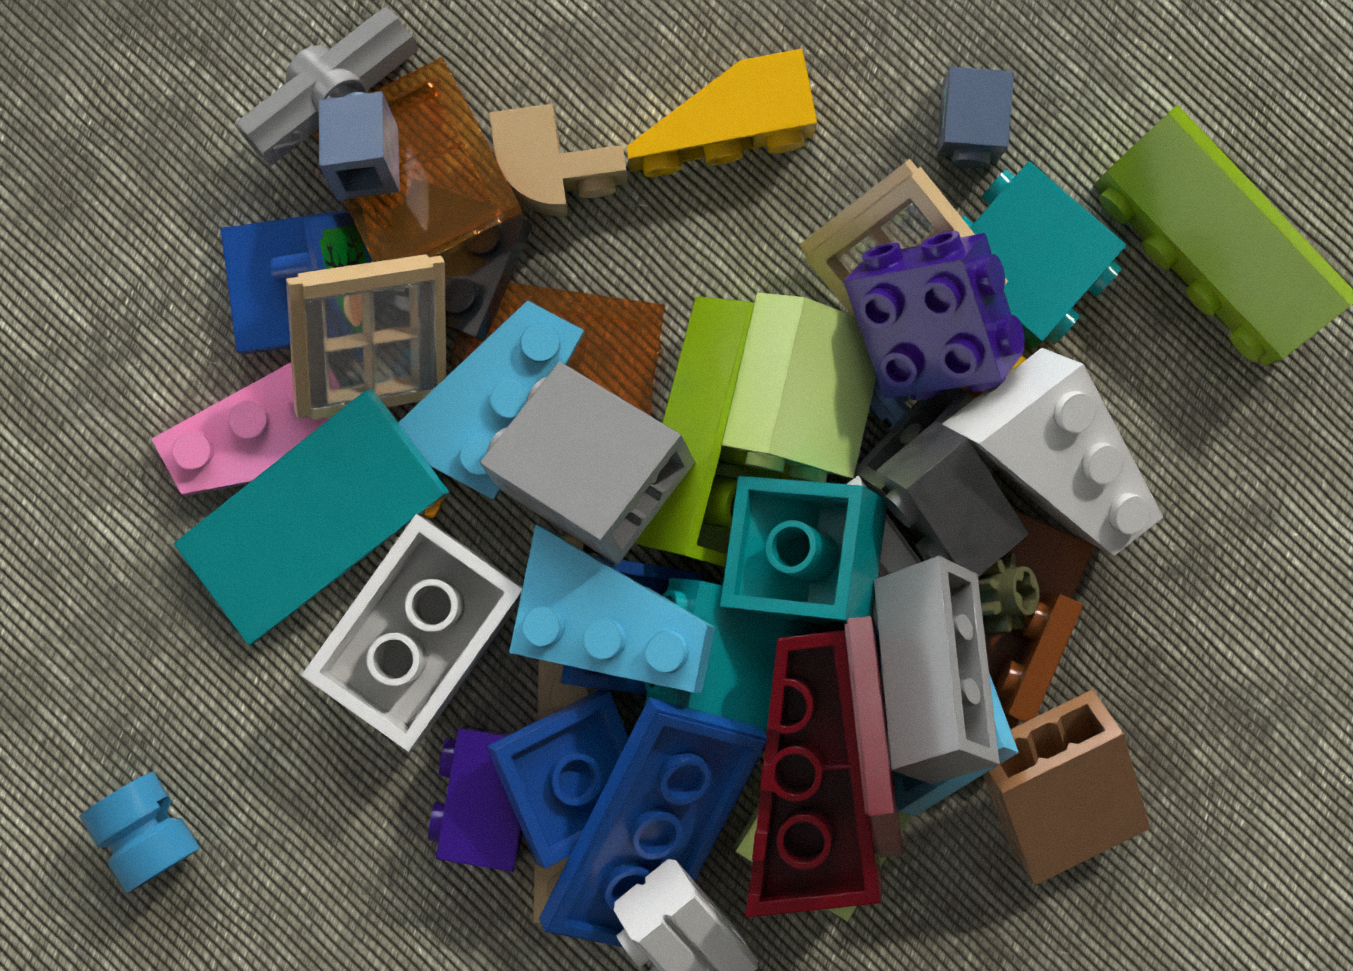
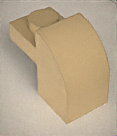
(537, 170)

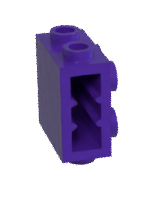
(935, 316)

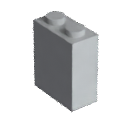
(587, 461)

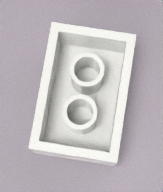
(414, 633)

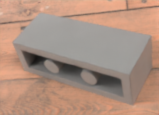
(935, 671)

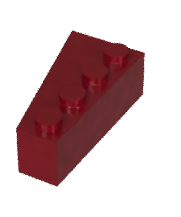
(811, 816)

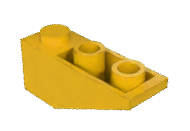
(743, 109)

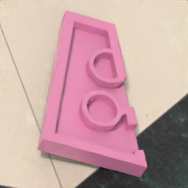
(235, 436)

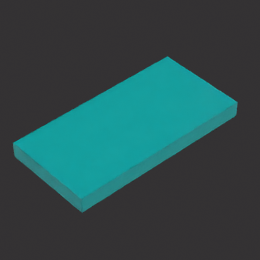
(311, 517)

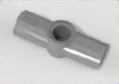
(321, 74)

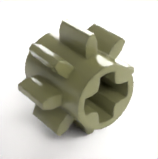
(1007, 595)

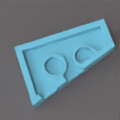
(487, 393)
(601, 621)

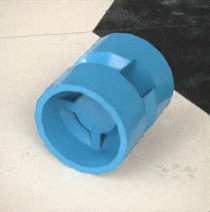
(139, 832)

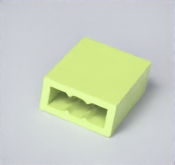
(801, 389)

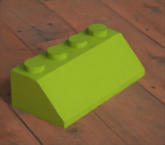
(1223, 240)
(700, 510)

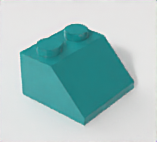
(804, 550)

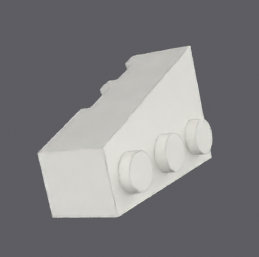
(1062, 450)

